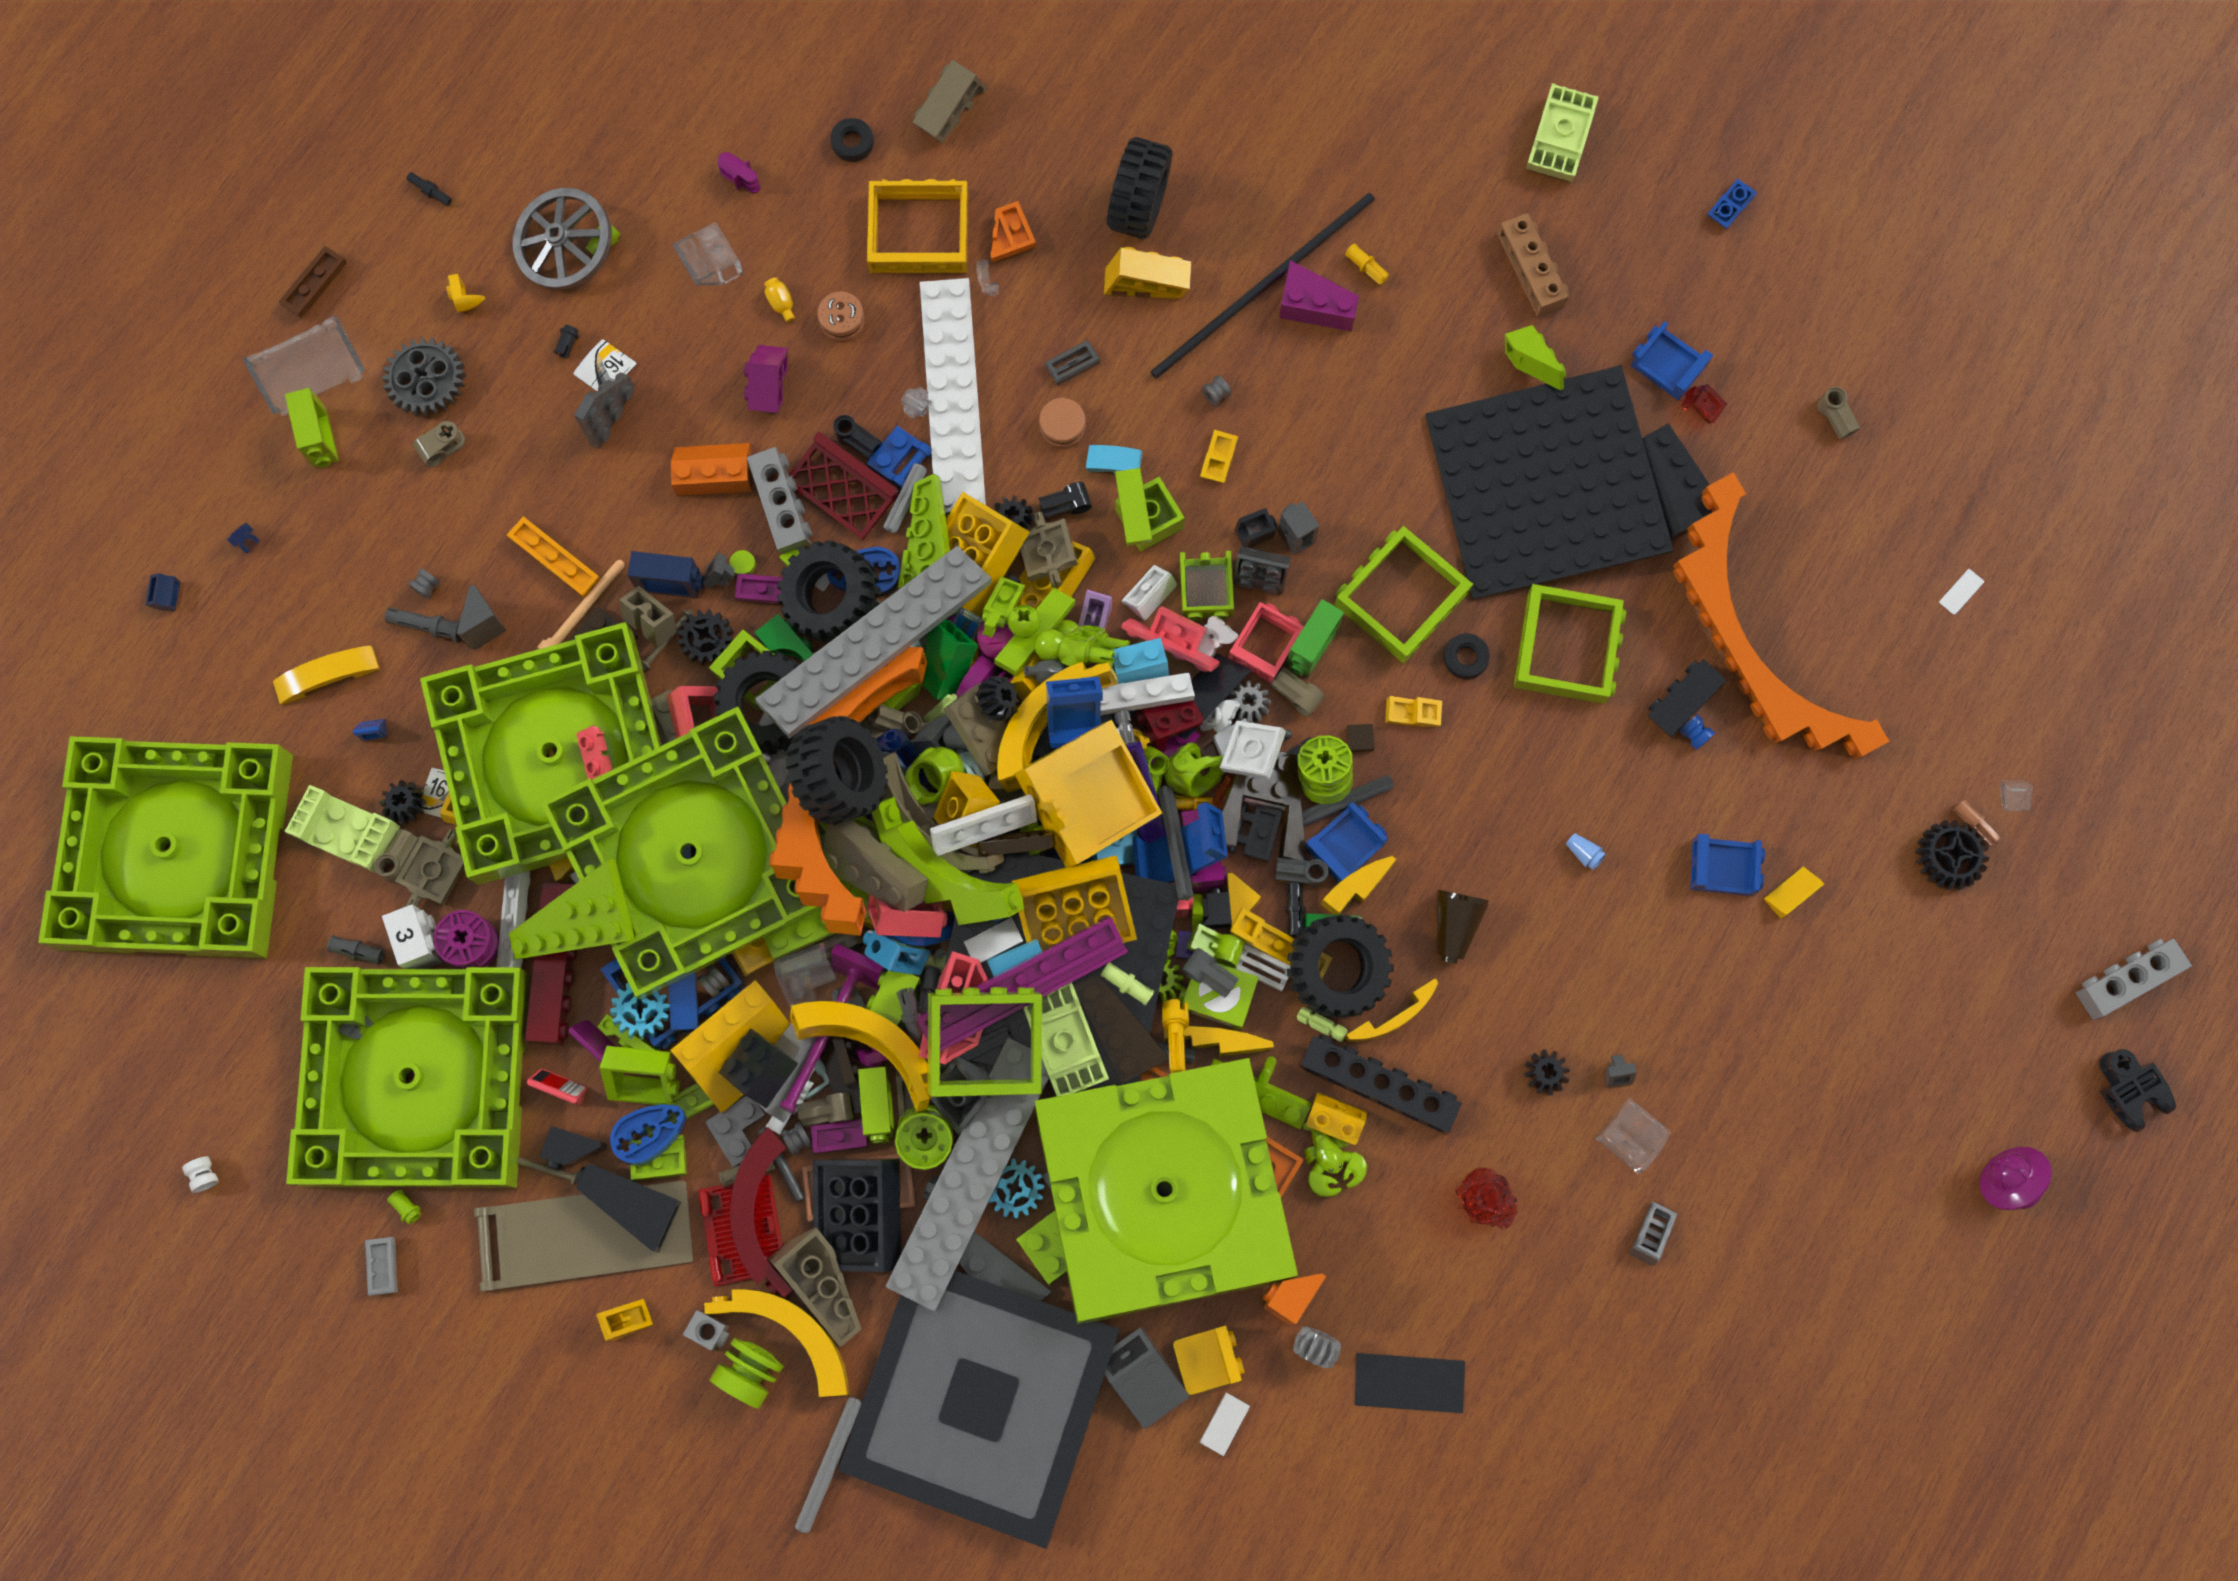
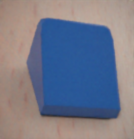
(371, 730)

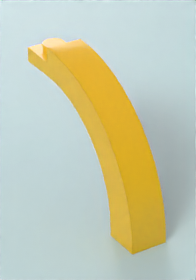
(1031, 719)
(870, 1028)
(818, 1343)

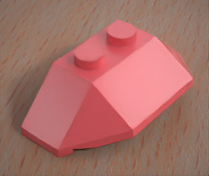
(957, 974)

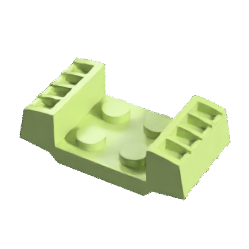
(1562, 133)
(341, 828)
(1068, 1043)

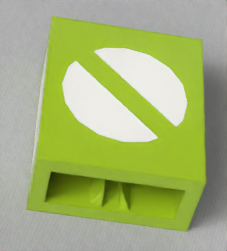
(1212, 1006)

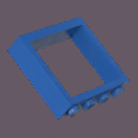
(613, 971)

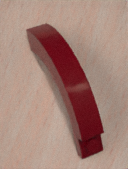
(742, 1203)

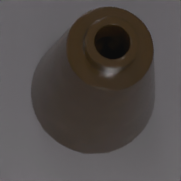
(1457, 923)

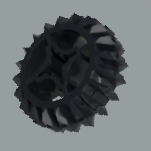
(1955, 837)

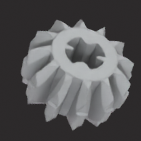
(1251, 694)
(1317, 1347)

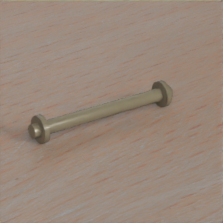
(645, 664)
(572, 1177)

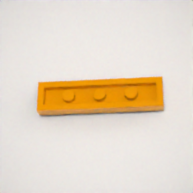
(553, 557)

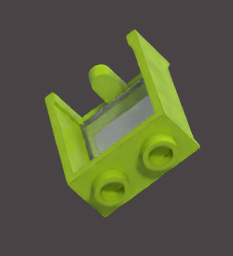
(1206, 587)

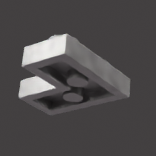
(730, 1126)

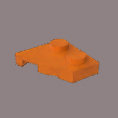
(1010, 232)

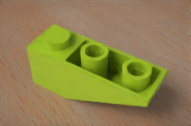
(1531, 355)

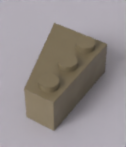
(947, 101)

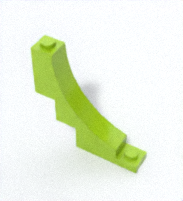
(970, 897)

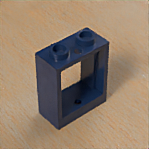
(665, 574)

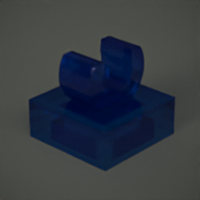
(240, 535)

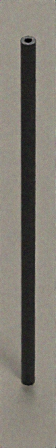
(1261, 286)

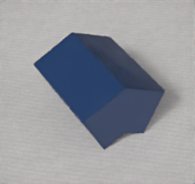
(162, 592)

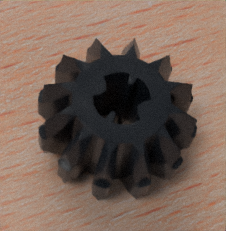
(1022, 512)
(997, 698)
(403, 792)
(1553, 1081)

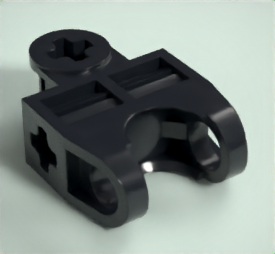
(2133, 1086)

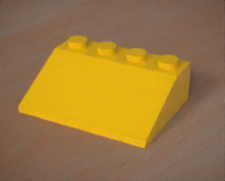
(987, 539)
(1074, 899)
(715, 1040)

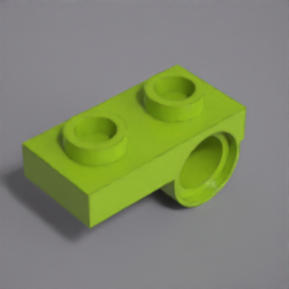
(1223, 948)

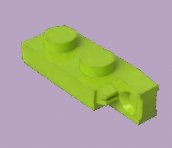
(1000, 604)
(609, 1029)

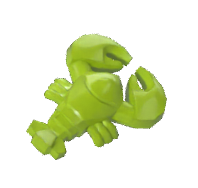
(1331, 1159)

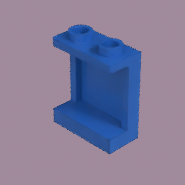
(1669, 361)
(1072, 708)
(1347, 842)
(1726, 866)

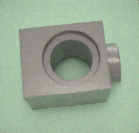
(696, 1326)

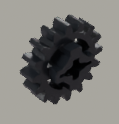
(709, 627)

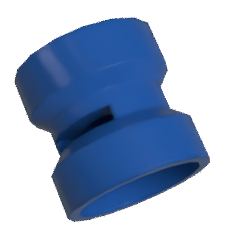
(1696, 732)

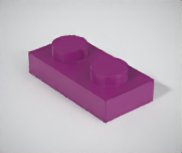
(757, 588)
(838, 1136)

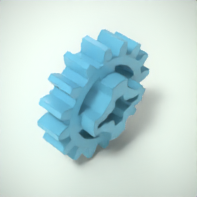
(629, 1011)
(1028, 1193)

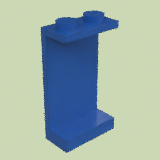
(1203, 845)

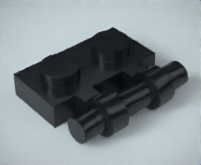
(1262, 832)

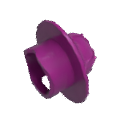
(2016, 1178)

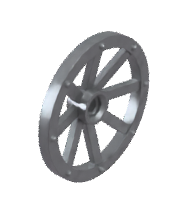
(563, 240)

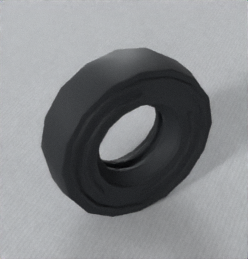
(847, 126)
(1466, 671)

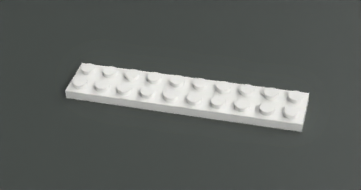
(952, 389)

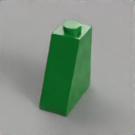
(948, 659)

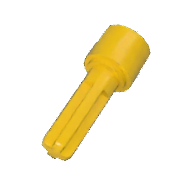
(1175, 1021)

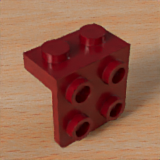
(1167, 721)

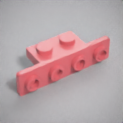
(1178, 636)

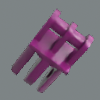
(738, 172)

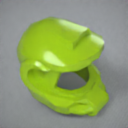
(937, 765)
(1185, 770)

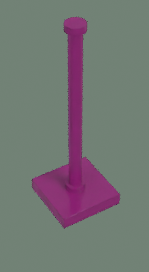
(857, 969)

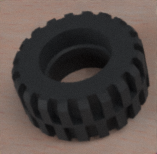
(1139, 187)
(804, 573)
(743, 677)
(815, 777)
(1373, 961)

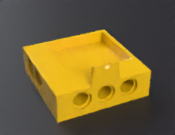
(1089, 793)

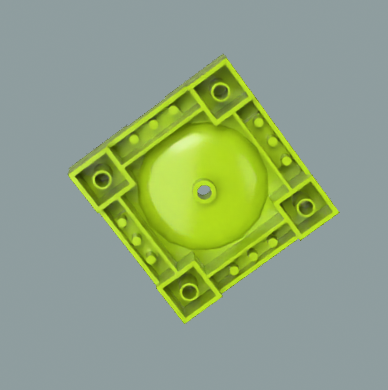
(503, 721)
(695, 792)
(215, 881)
(448, 1125)
(1149, 1251)

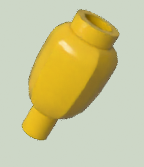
(779, 298)

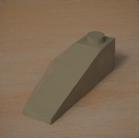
(814, 1275)

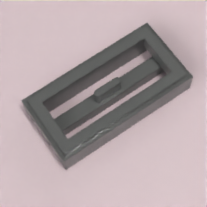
(1059, 379)

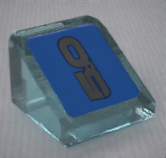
(968, 622)

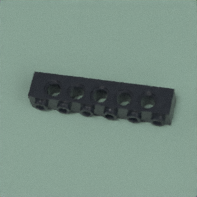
(1440, 1120)

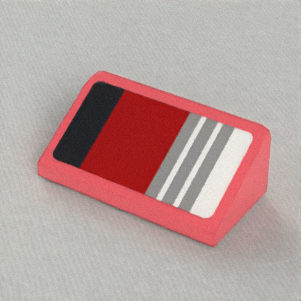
(558, 1086)

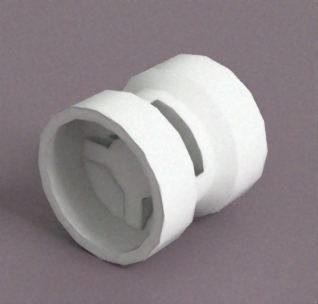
(200, 1174)

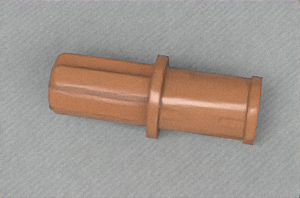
(1976, 821)

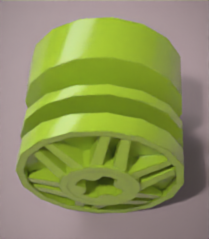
(1327, 781)
(923, 1151)
(746, 1373)

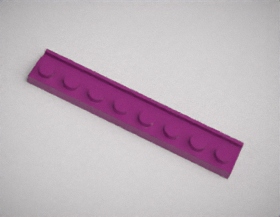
(1043, 972)

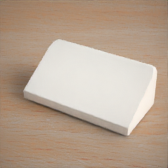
(1150, 592)
(994, 941)
(1224, 1424)

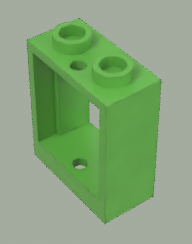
(1314, 638)

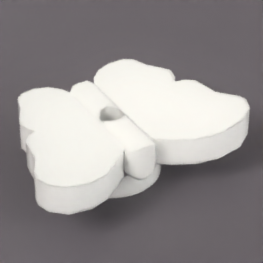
(1222, 635)
(1221, 716)

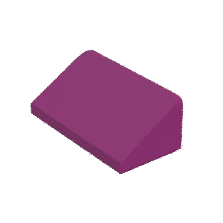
(591, 1038)

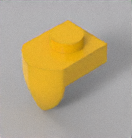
(457, 293)

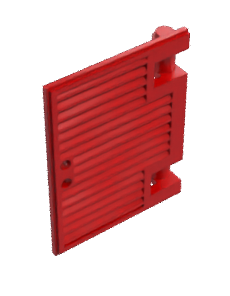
(719, 1233)

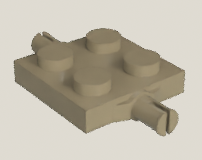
(1048, 550)
(431, 870)

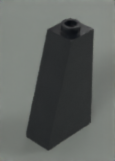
(633, 1206)

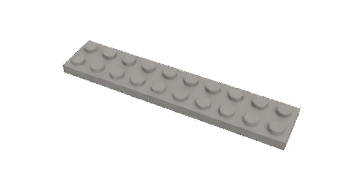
(873, 641)
(966, 1185)

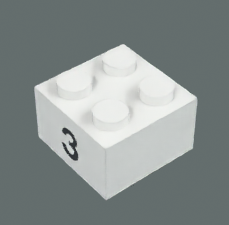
(412, 938)

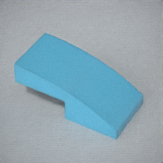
(1112, 458)

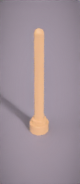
(584, 606)

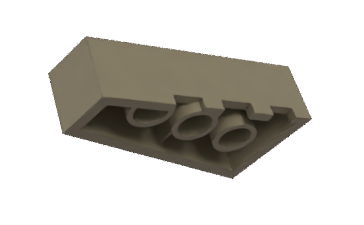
(872, 866)

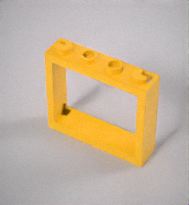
(917, 262)

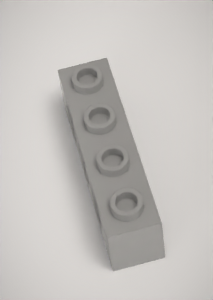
(762, 467)
(2169, 962)

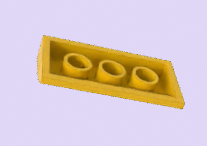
(1071, 577)

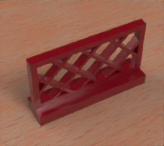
(858, 471)

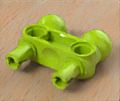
(1077, 644)

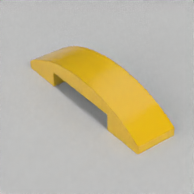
(324, 671)
(1269, 939)
(1367, 1032)

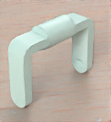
(821, 1070)

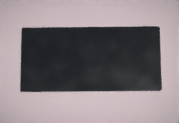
(1214, 686)
(1409, 1383)

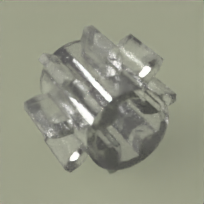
(916, 402)

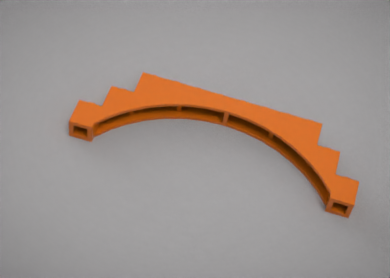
(1774, 702)
(798, 842)

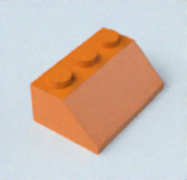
(711, 469)
(1291, 1297)

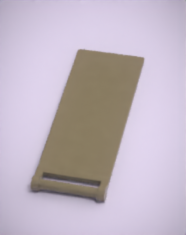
(573, 1240)

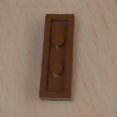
(312, 282)

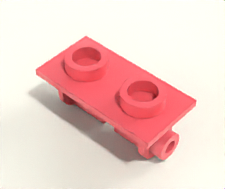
(591, 746)

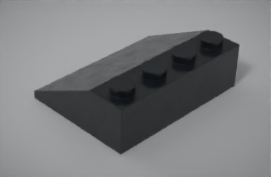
(1676, 480)
(859, 1211)

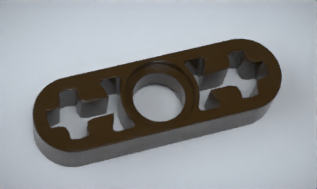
(1017, 842)

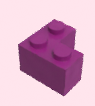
(765, 378)

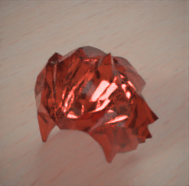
(1487, 1198)

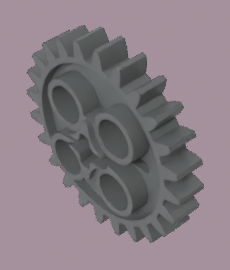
(424, 377)

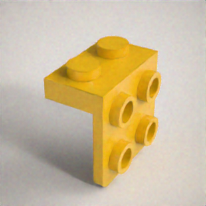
(1208, 1360)

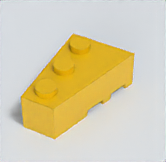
(1147, 273)

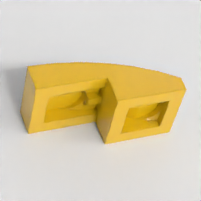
(1219, 456)
(1411, 712)

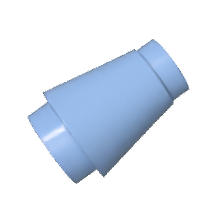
(1586, 851)

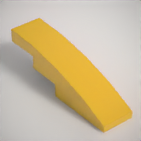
(1228, 1041)

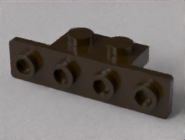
(841, 1069)

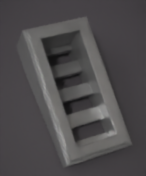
(1653, 1251)

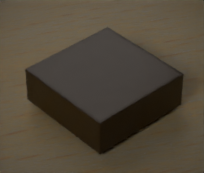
(1360, 737)

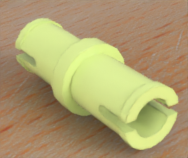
(1127, 983)

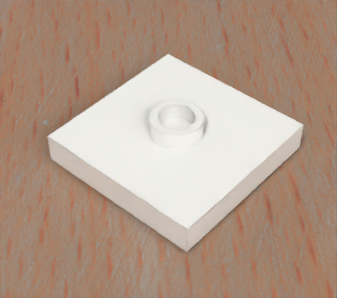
(1252, 749)

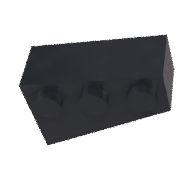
(1685, 697)

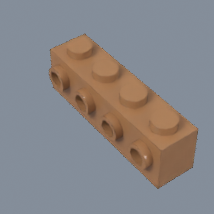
(1533, 265)

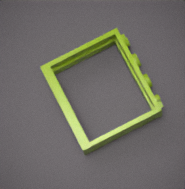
(1376, 630)
(1563, 688)
(983, 1087)

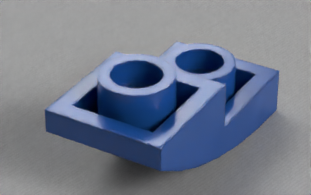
(1732, 204)

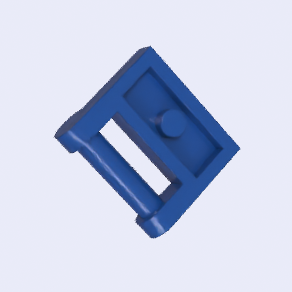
(893, 453)

